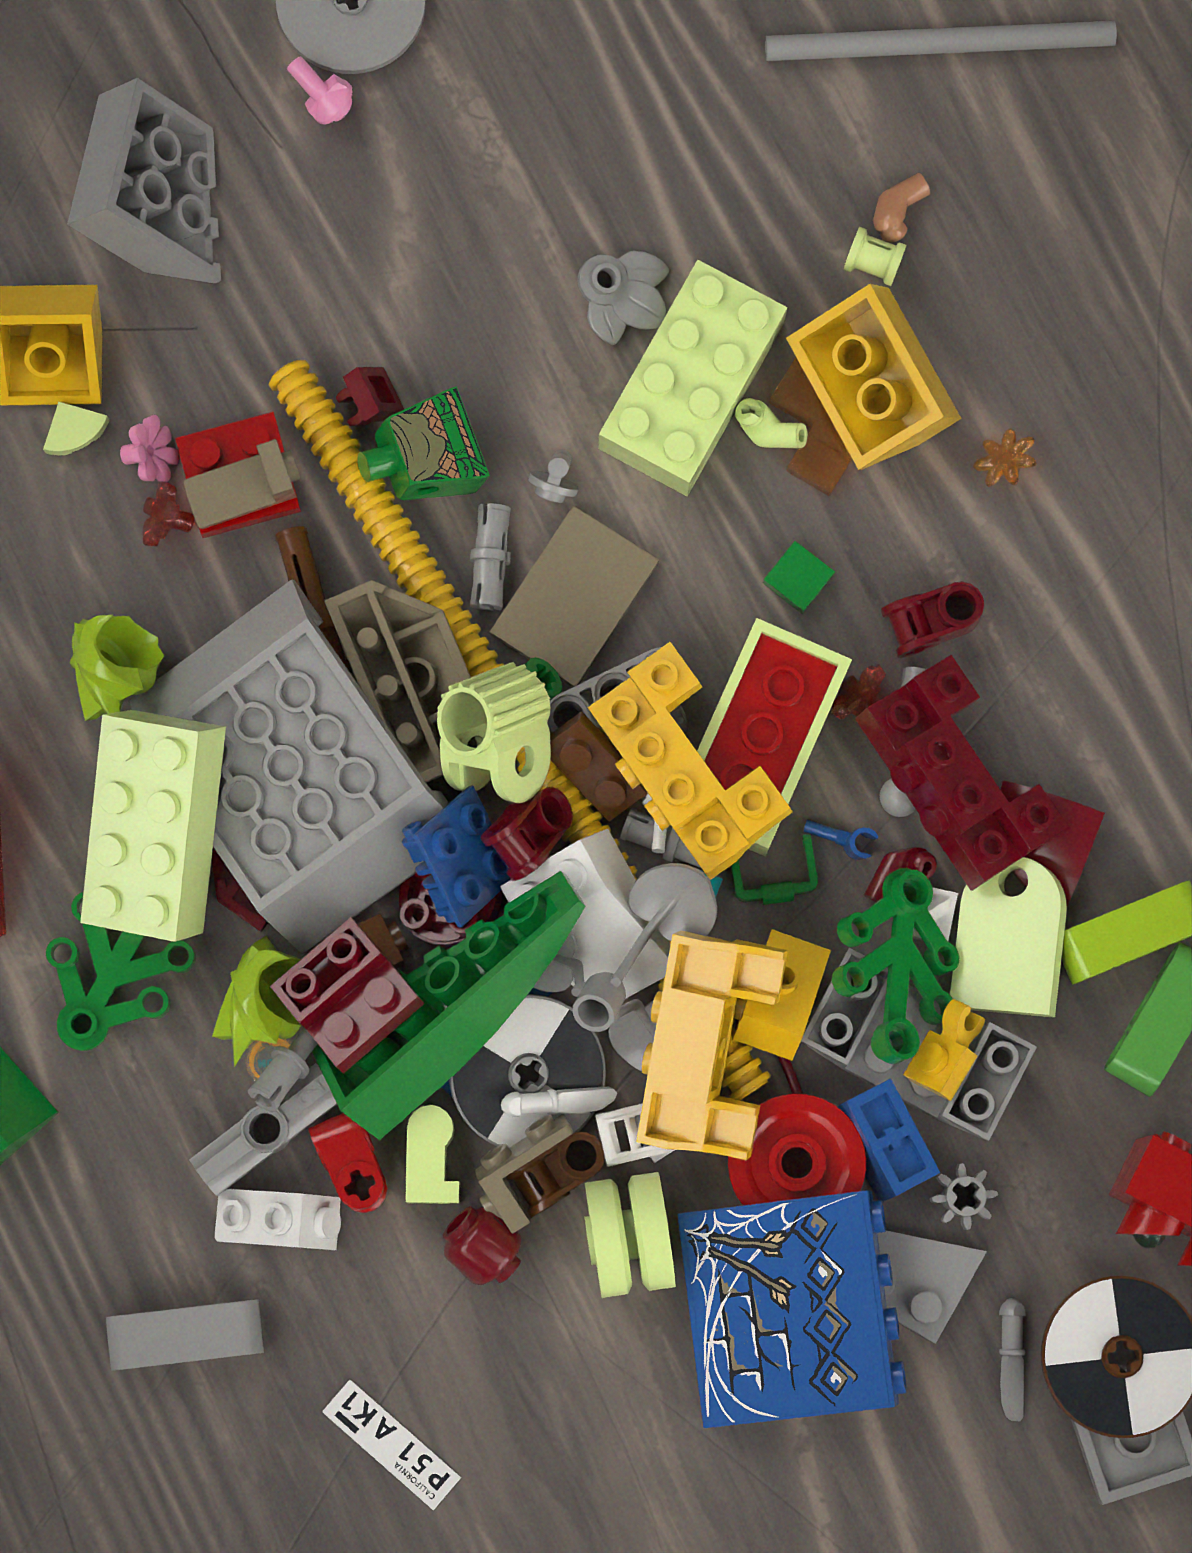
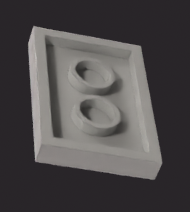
(1139, 1463)

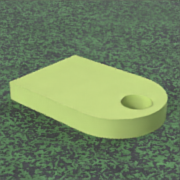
(1011, 944)

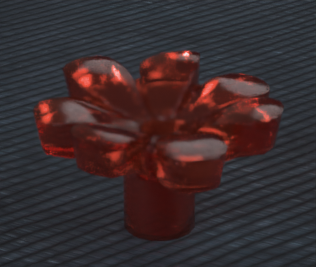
(164, 515)
(859, 693)

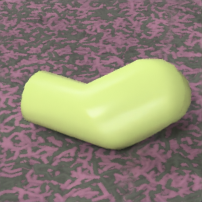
(766, 428)

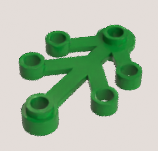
(902, 960)
(113, 970)

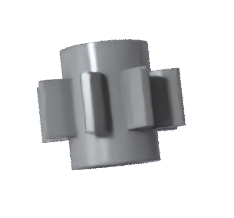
(978, 1195)

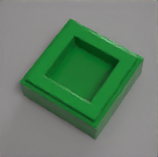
(798, 577)

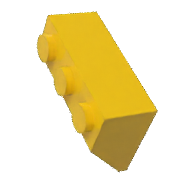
(873, 376)

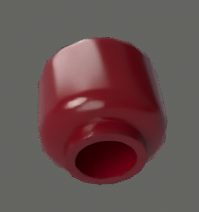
(481, 1246)

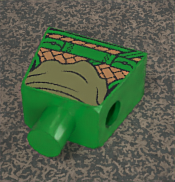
(427, 450)

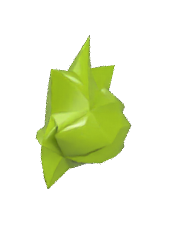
(112, 662)
(250, 1005)

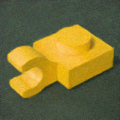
(945, 1058)

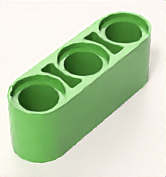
(1157, 1026)

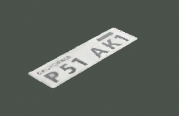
(391, 1444)

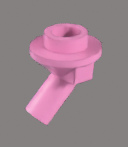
(328, 99)

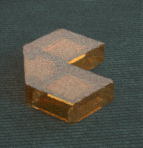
(824, 455)

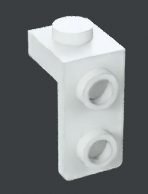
(278, 1219)

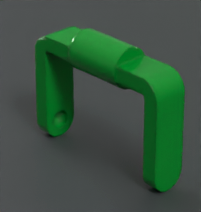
(780, 891)

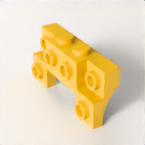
(684, 792)
(692, 1043)

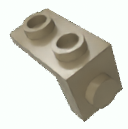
(242, 486)
(504, 1160)

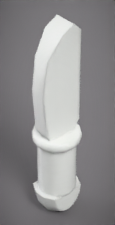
(561, 1101)

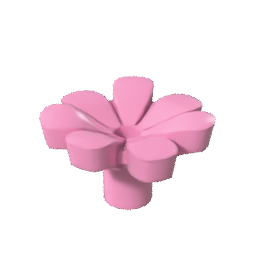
(150, 450)

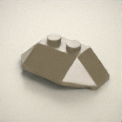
(401, 662)

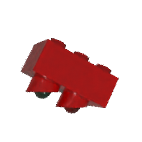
(1158, 1191)

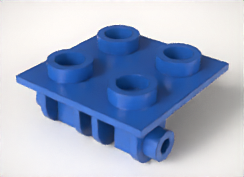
(460, 864)

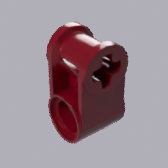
(930, 619)
(529, 831)

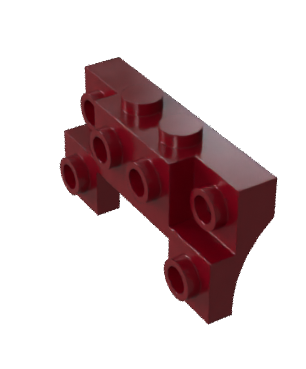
(948, 780)

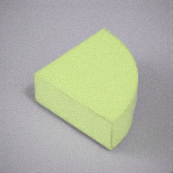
(73, 429)

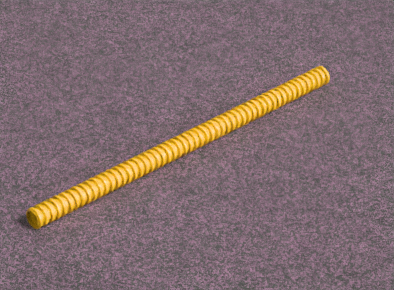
(425, 583)

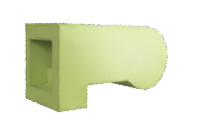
(428, 1136)

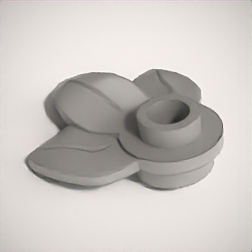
(630, 297)

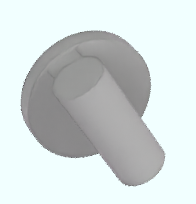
(552, 485)

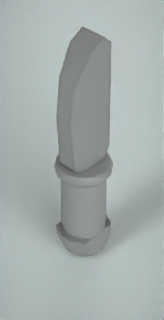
(1012, 1362)

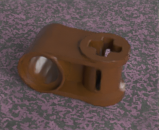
(555, 1174)

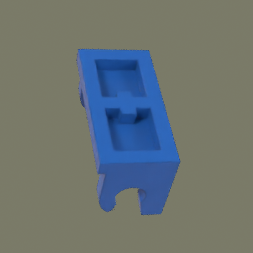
(891, 1141)

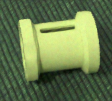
(874, 256)

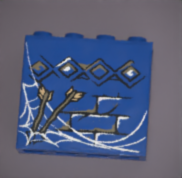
(791, 1309)

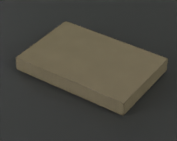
(574, 596)

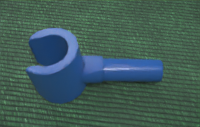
(841, 837)

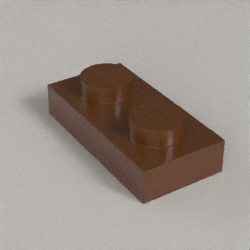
(589, 764)

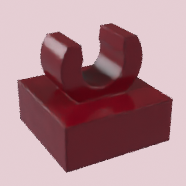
(372, 394)

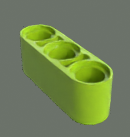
(1128, 933)

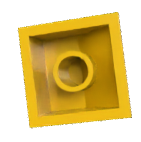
(50, 345)

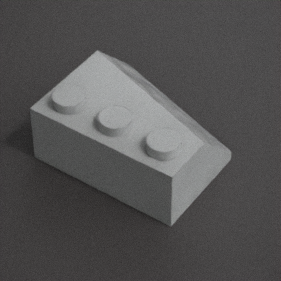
(149, 184)

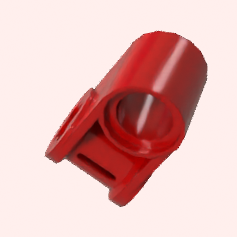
(346, 1153)

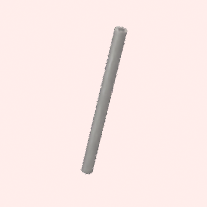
(940, 40)

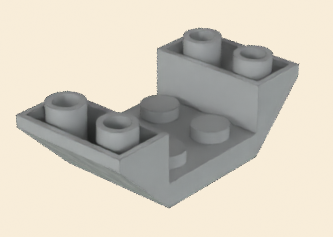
(843, 1035)

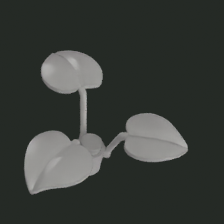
(671, 900)

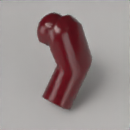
(912, 858)

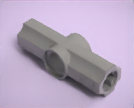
(238, 1151)

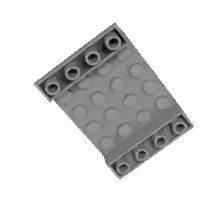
(306, 772)

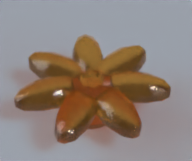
(1005, 458)

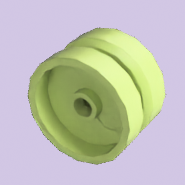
(629, 1234)

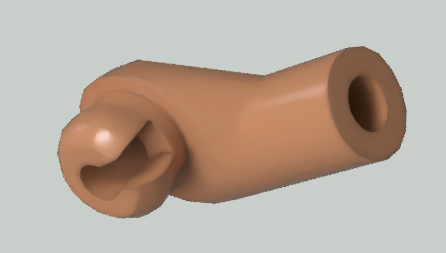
(893, 205)

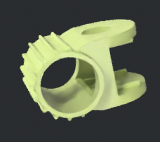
(503, 713)

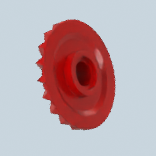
(805, 1124)

